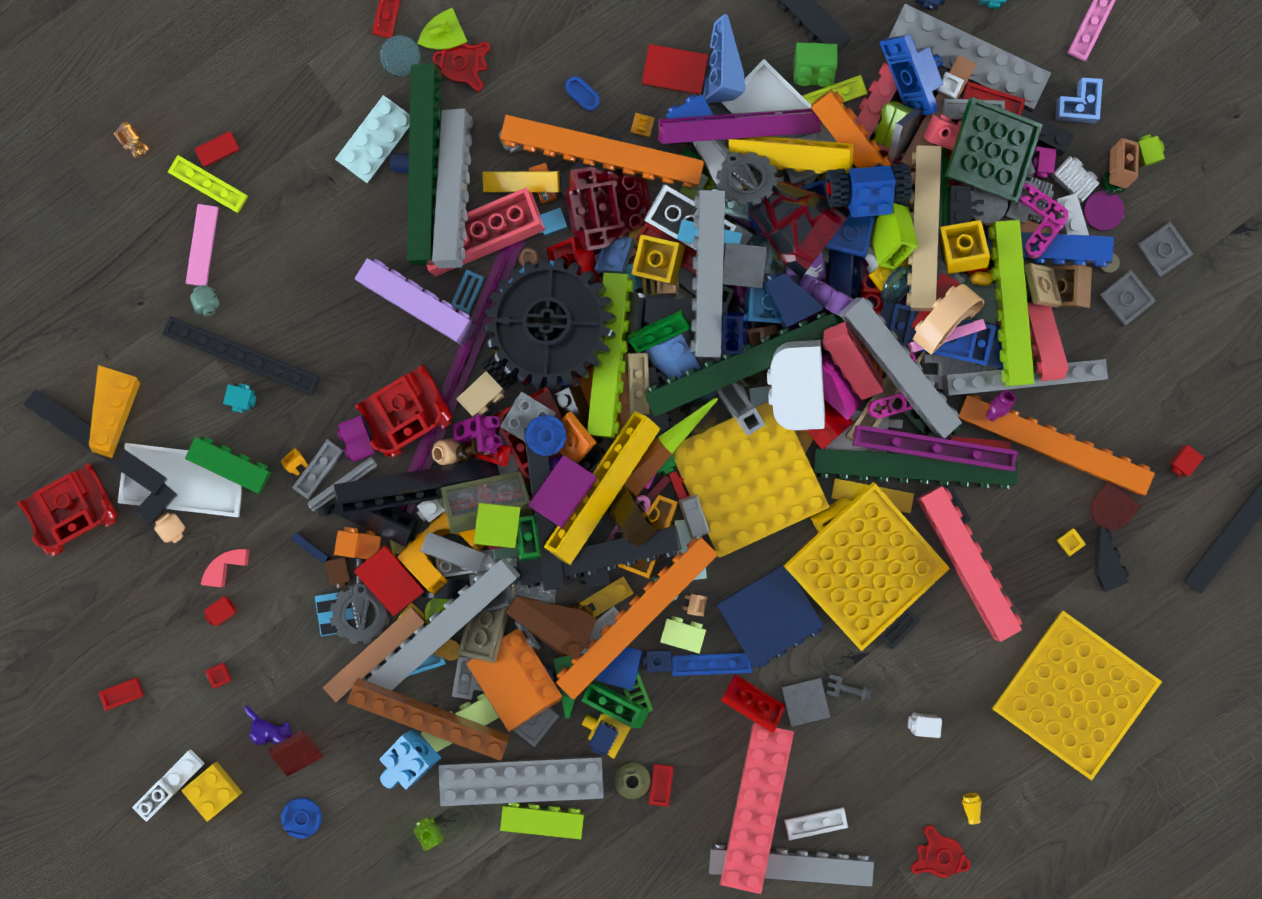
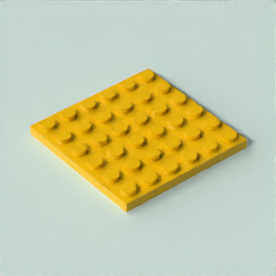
(749, 481)
(867, 566)
(1076, 695)

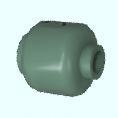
(204, 300)

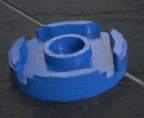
(545, 429)
(301, 818)

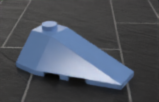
(726, 73)
(674, 358)

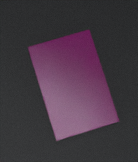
(562, 491)

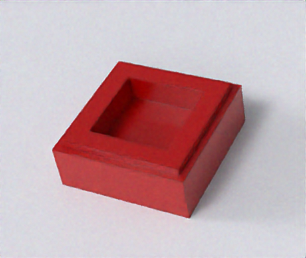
(218, 675)

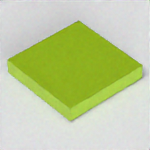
(496, 525)

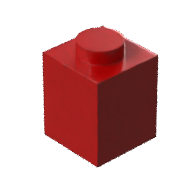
(1185, 461)
(220, 611)

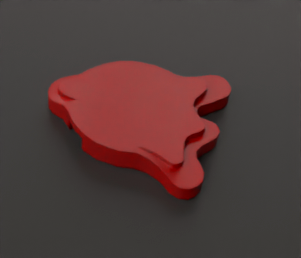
(463, 63)
(940, 856)

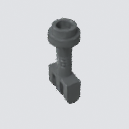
(839, 686)

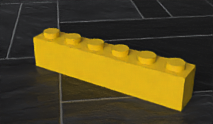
(797, 153)

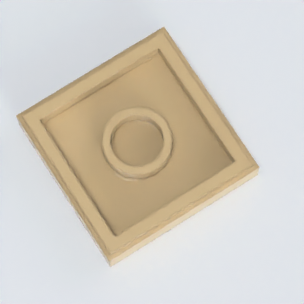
(1043, 285)

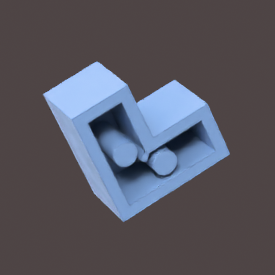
(1083, 107)

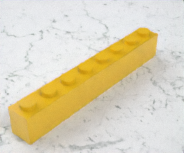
(611, 476)

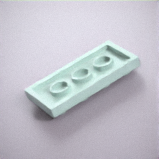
(375, 139)

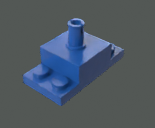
(913, 72)

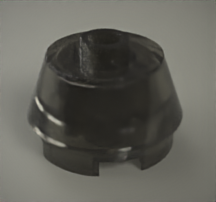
(707, 421)

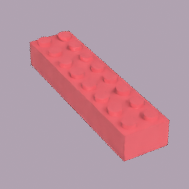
(969, 564)
(756, 809)

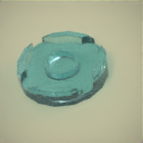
(399, 54)
(896, 285)

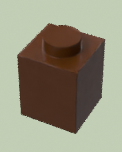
(338, 572)

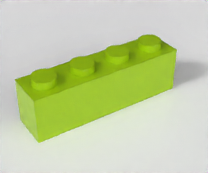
(542, 821)

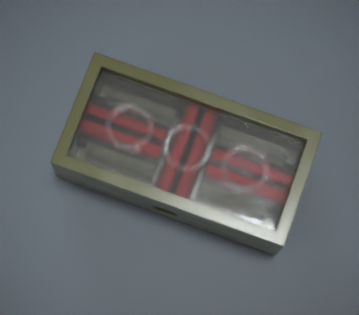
(462, 499)

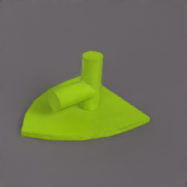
(442, 32)

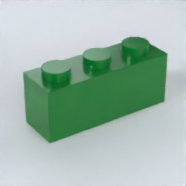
(615, 705)

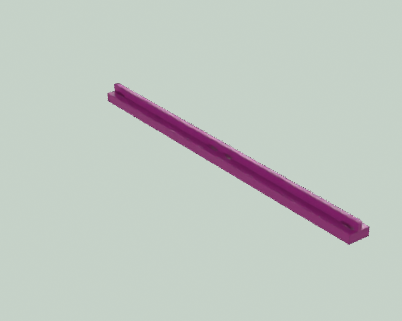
(503, 264)

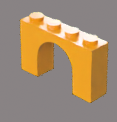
(421, 564)

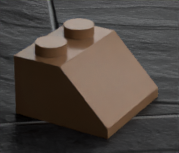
(1074, 285)

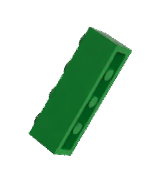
(228, 465)

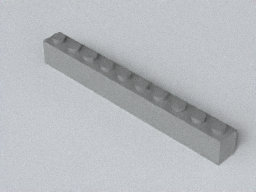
(444, 625)

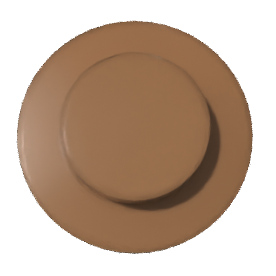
(528, 255)

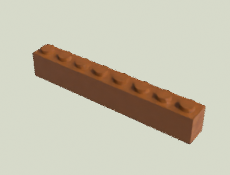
(428, 719)

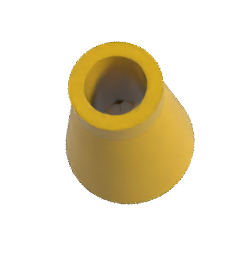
(972, 807)

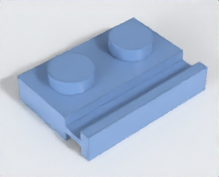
(615, 256)

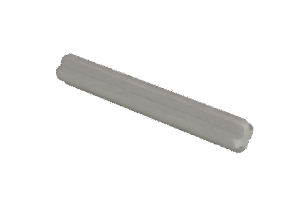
(354, 475)

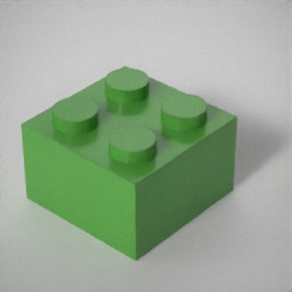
(815, 64)

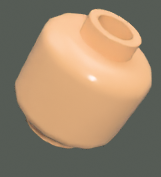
(445, 452)
(169, 527)

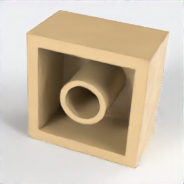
(481, 395)

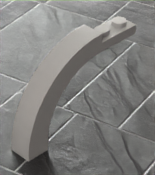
(733, 398)

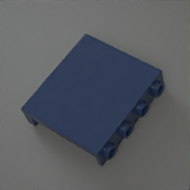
(770, 616)

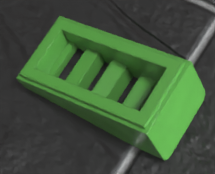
(646, 699)

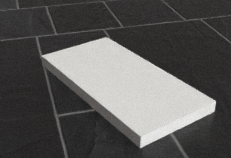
(771, 92)
(196, 486)

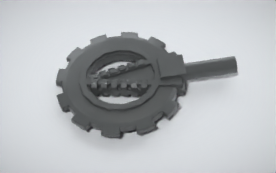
(738, 166)
(359, 596)

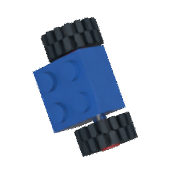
(869, 189)

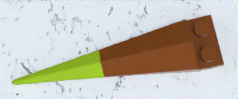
(661, 450)

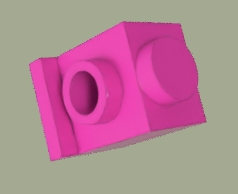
(1044, 162)

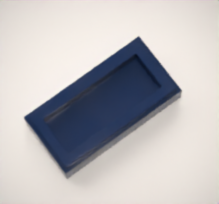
(310, 547)

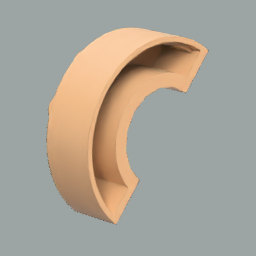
(946, 315)

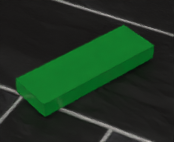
(659, 331)

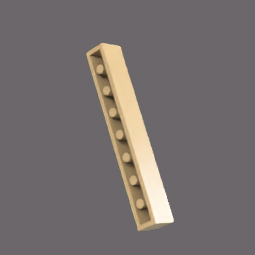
(926, 226)

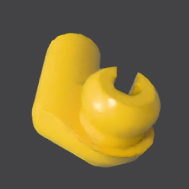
(982, 278)

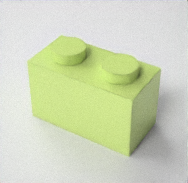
(683, 635)

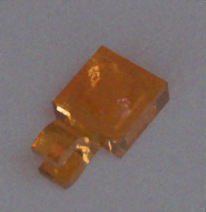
(129, 139)

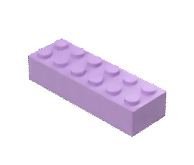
(419, 304)

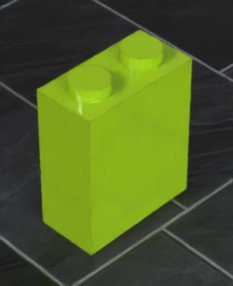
(894, 237)

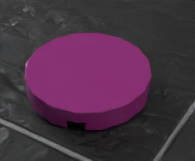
(1103, 211)

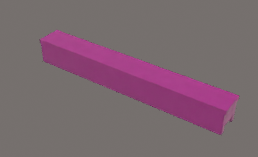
(738, 125)
(934, 448)

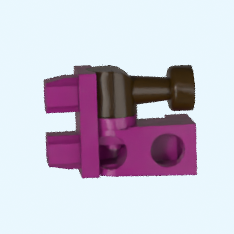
(479, 432)

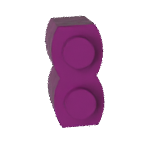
(356, 438)

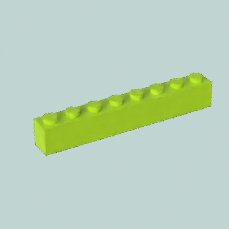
(1012, 303)
(607, 379)

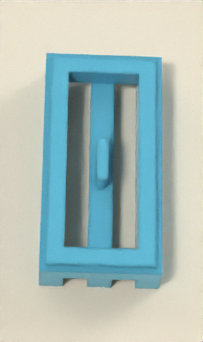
(461, 307)

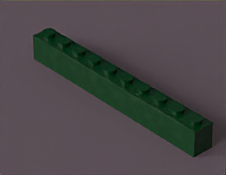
(423, 161)
(732, 366)
(907, 467)

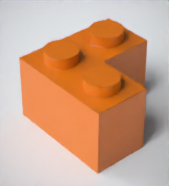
(355, 544)

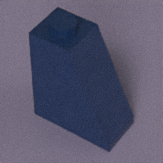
(789, 299)

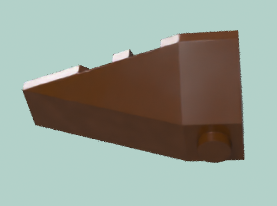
(558, 625)

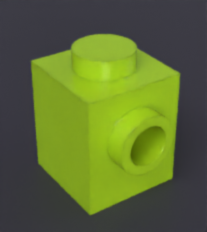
(1150, 150)

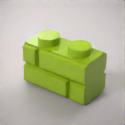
(891, 114)

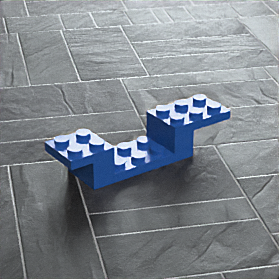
(977, 347)

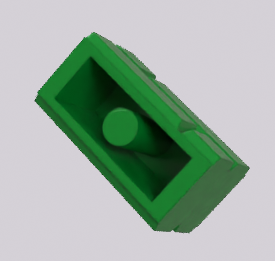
(527, 539)

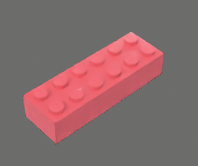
(498, 226)

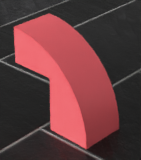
(216, 571)

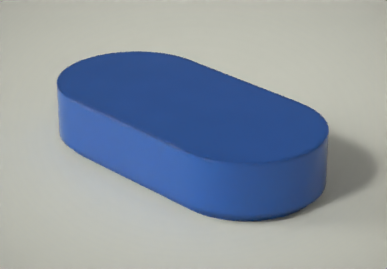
(582, 93)

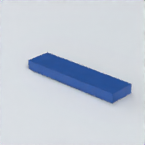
(710, 664)

